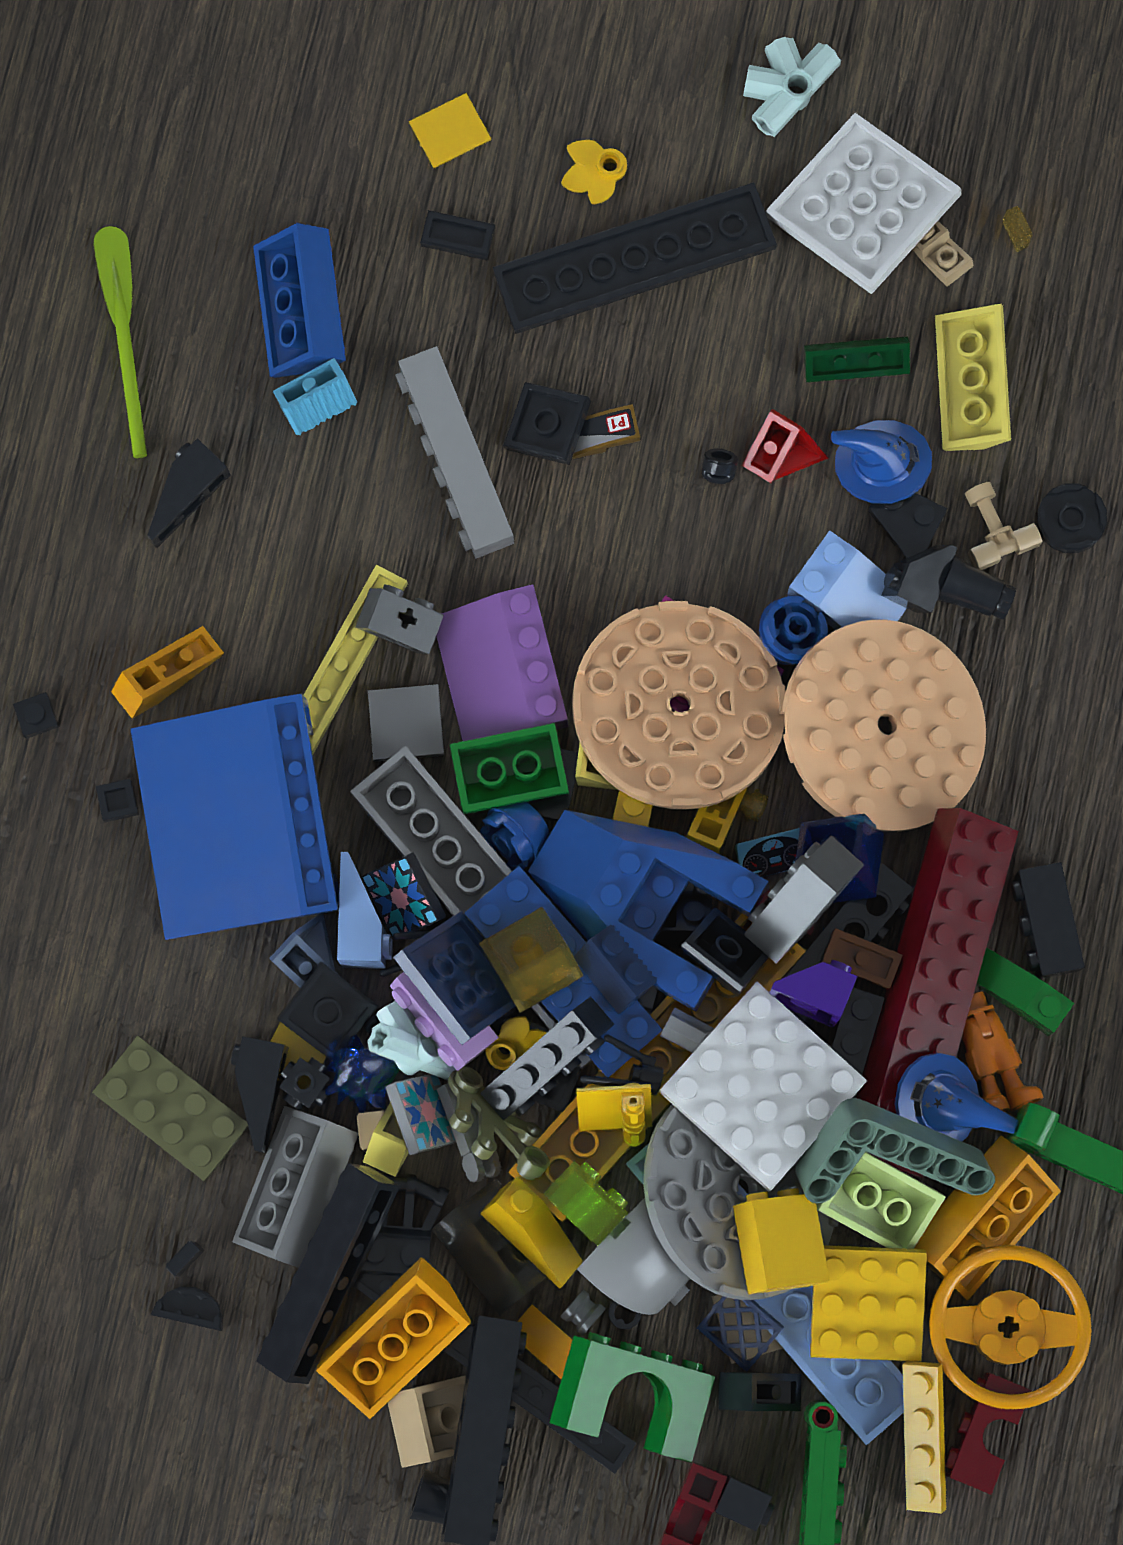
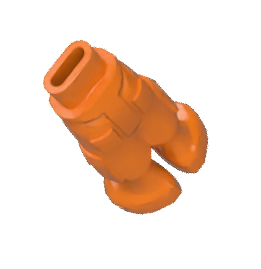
(993, 1052)

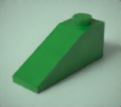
(1023, 992)

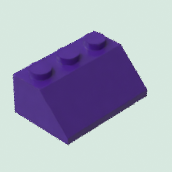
(817, 991)

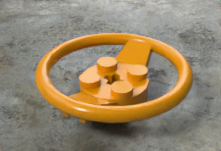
(1034, 1327)

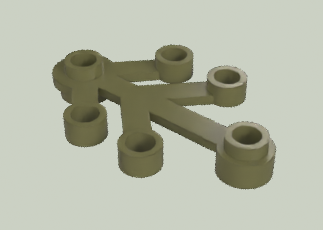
(467, 1086)

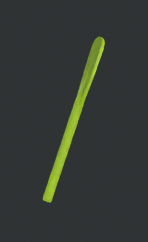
(115, 276)

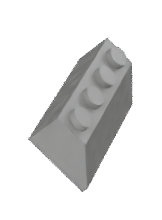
(294, 1186)

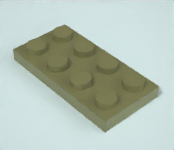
(171, 1108)

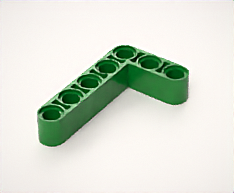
(1070, 1149)

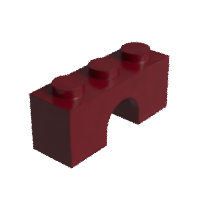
(971, 1461)
(693, 1506)

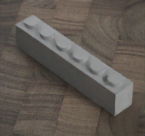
(455, 452)

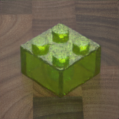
(586, 1202)

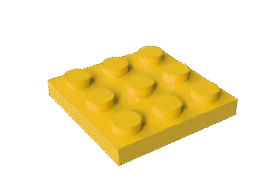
(870, 1304)

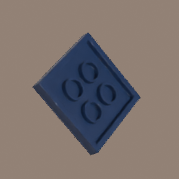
(456, 977)

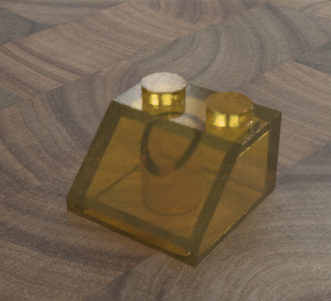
(531, 959)

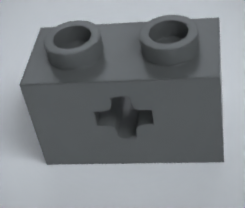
(381, 620)

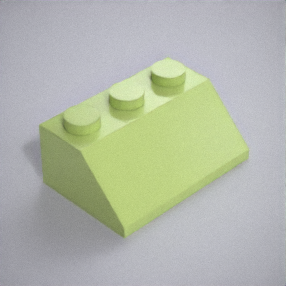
(884, 1204)

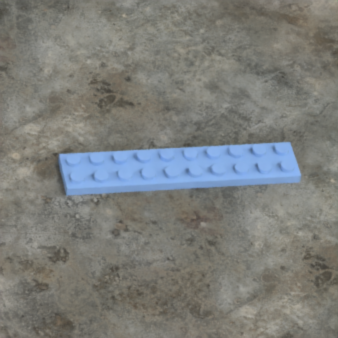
(861, 1390)

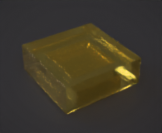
(1017, 228)

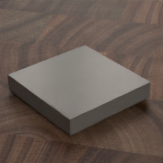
(406, 719)

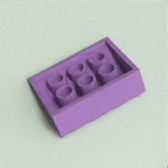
(500, 665)

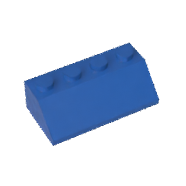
(298, 300)

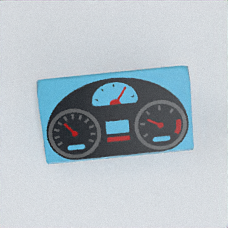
(769, 854)

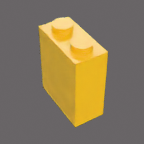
(780, 1242)

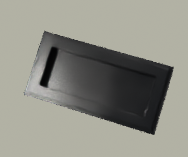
(457, 235)

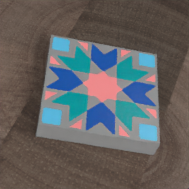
(420, 1113)

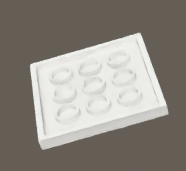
(863, 203)
(762, 1086)

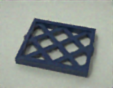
(725, 1346)

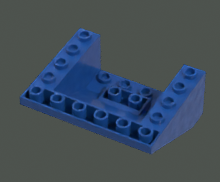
(235, 817)

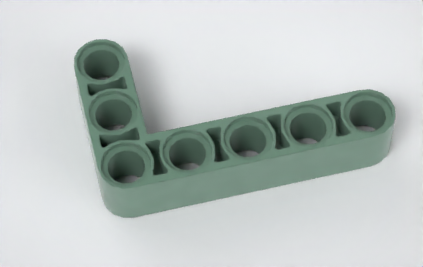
(863, 1128)

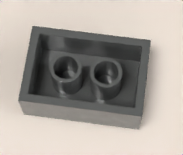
(801, 897)

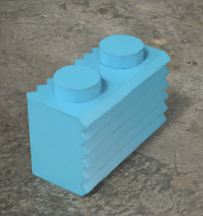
(315, 396)

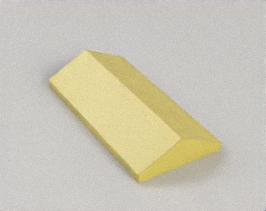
(973, 378)

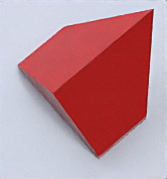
(781, 449)

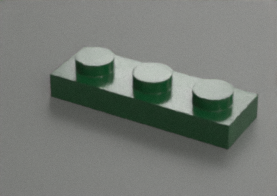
(857, 359)

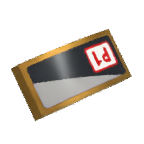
(607, 430)

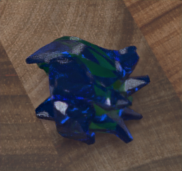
(361, 1075)

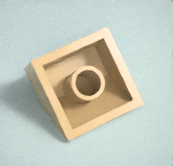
(427, 1420)

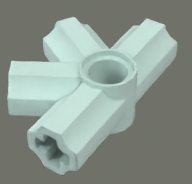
(787, 71)
(401, 1041)

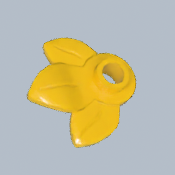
(589, 170)
(515, 1037)

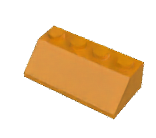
(987, 1220)
(394, 1338)

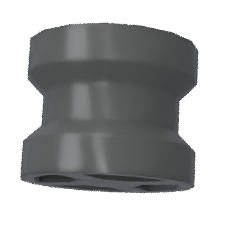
(583, 1312)

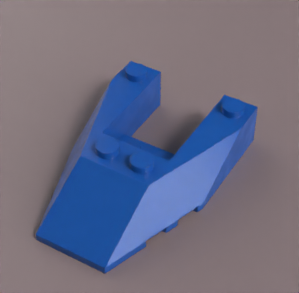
(632, 879)

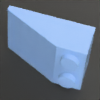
(844, 585)
(360, 930)

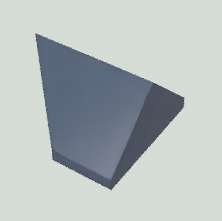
(304, 951)

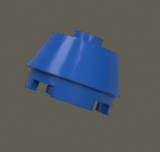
(790, 629)
(516, 833)

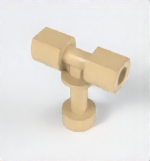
(1001, 539)

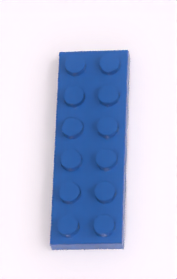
(518, 897)

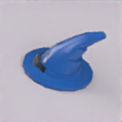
(882, 461)
(945, 1098)

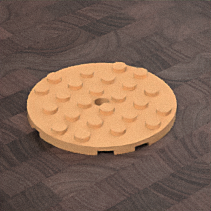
(835, 736)
(688, 755)

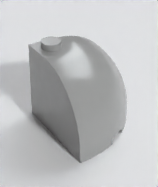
(635, 1267)

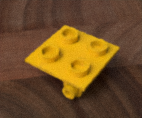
(616, 1108)

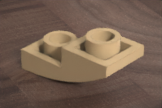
(943, 255)

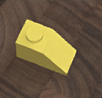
(387, 1147)

